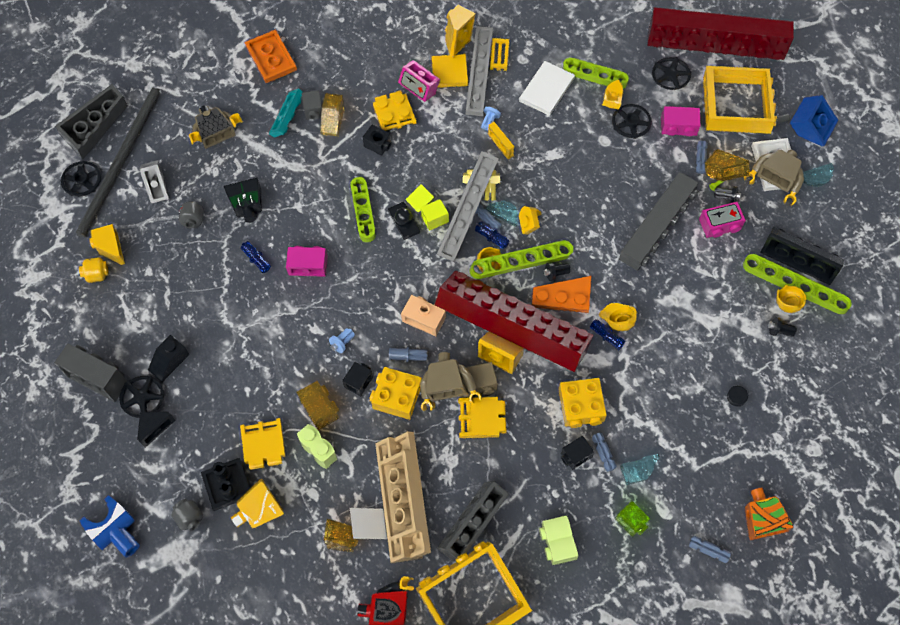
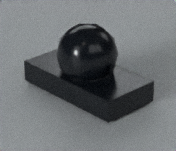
(403, 220)

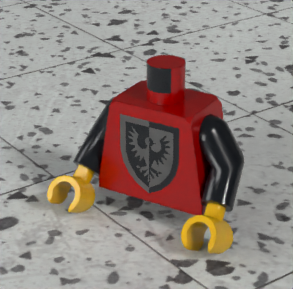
(388, 604)

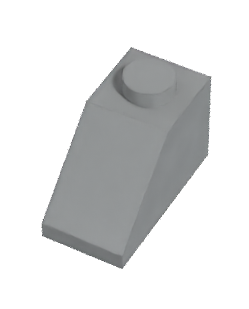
(154, 181)

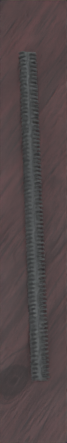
(117, 162)

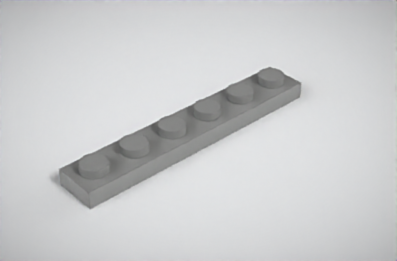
(479, 71)
(467, 206)

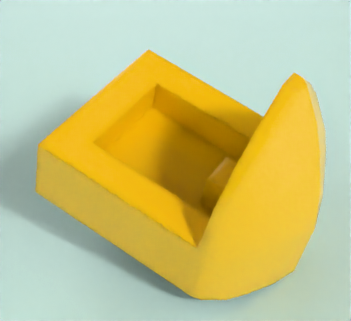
(613, 95)
(529, 219)

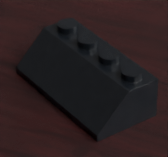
(802, 256)

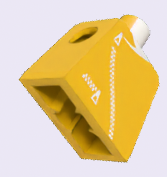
(257, 506)

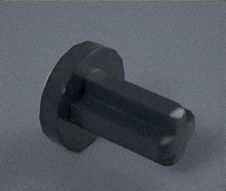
(727, 194)
(552, 271)
(778, 326)

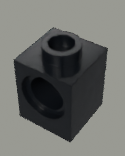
(371, 138)
(358, 378)
(576, 453)

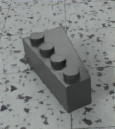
(92, 120)

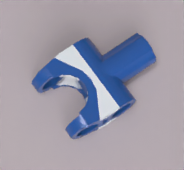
(113, 529)

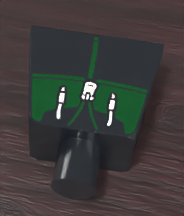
(245, 198)

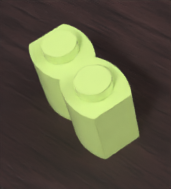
(319, 447)
(559, 540)

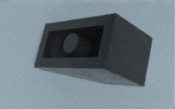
(167, 358)

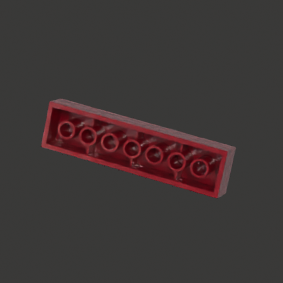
(720, 33)
(514, 320)

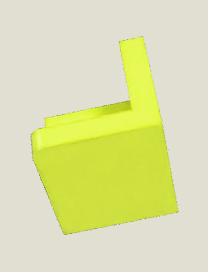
(420, 198)
(434, 214)

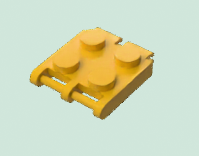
(393, 110)
(482, 417)
(263, 444)

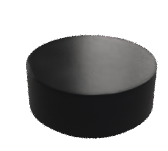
(737, 396)

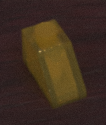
(332, 114)
(726, 166)
(339, 536)

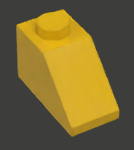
(107, 243)

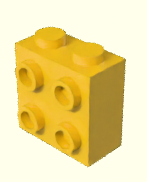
(396, 393)
(582, 402)

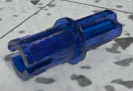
(492, 235)
(255, 257)
(607, 334)

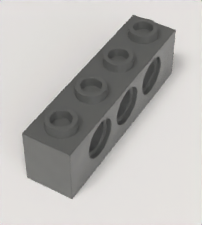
(473, 520)

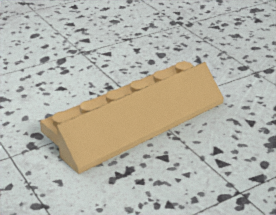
(402, 498)

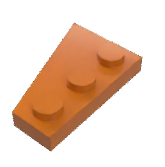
(565, 295)

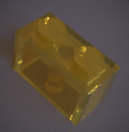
(317, 405)

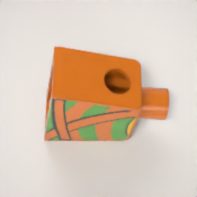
(766, 516)

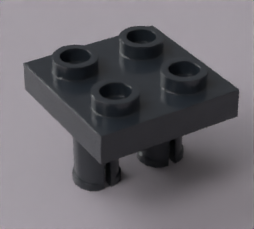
(225, 483)

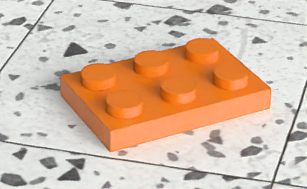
(270, 56)

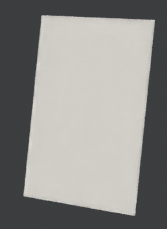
(368, 523)

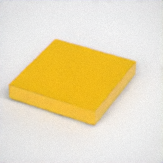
(450, 70)

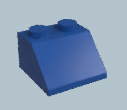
(814, 120)

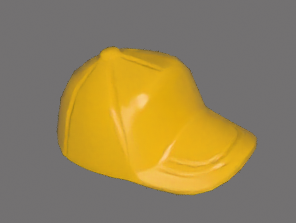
(619, 316)

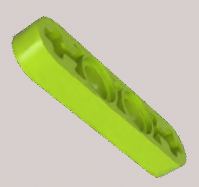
(596, 70)
(363, 209)

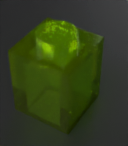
(633, 519)

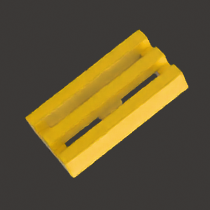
(498, 65)
(501, 140)

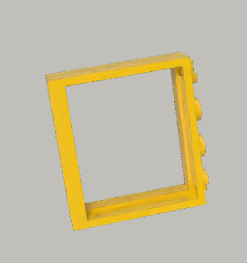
(740, 76)
(508, 617)

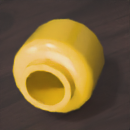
(94, 270)

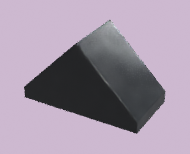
(152, 425)

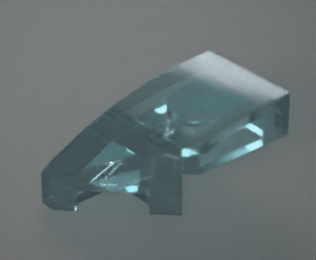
(639, 470)

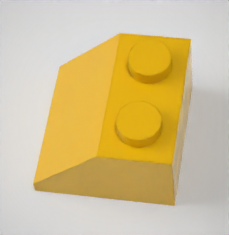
(458, 29)
(499, 352)

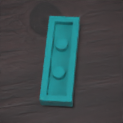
(286, 113)

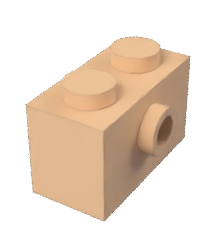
(423, 315)

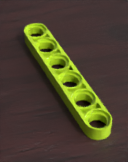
(520, 256)
(798, 280)

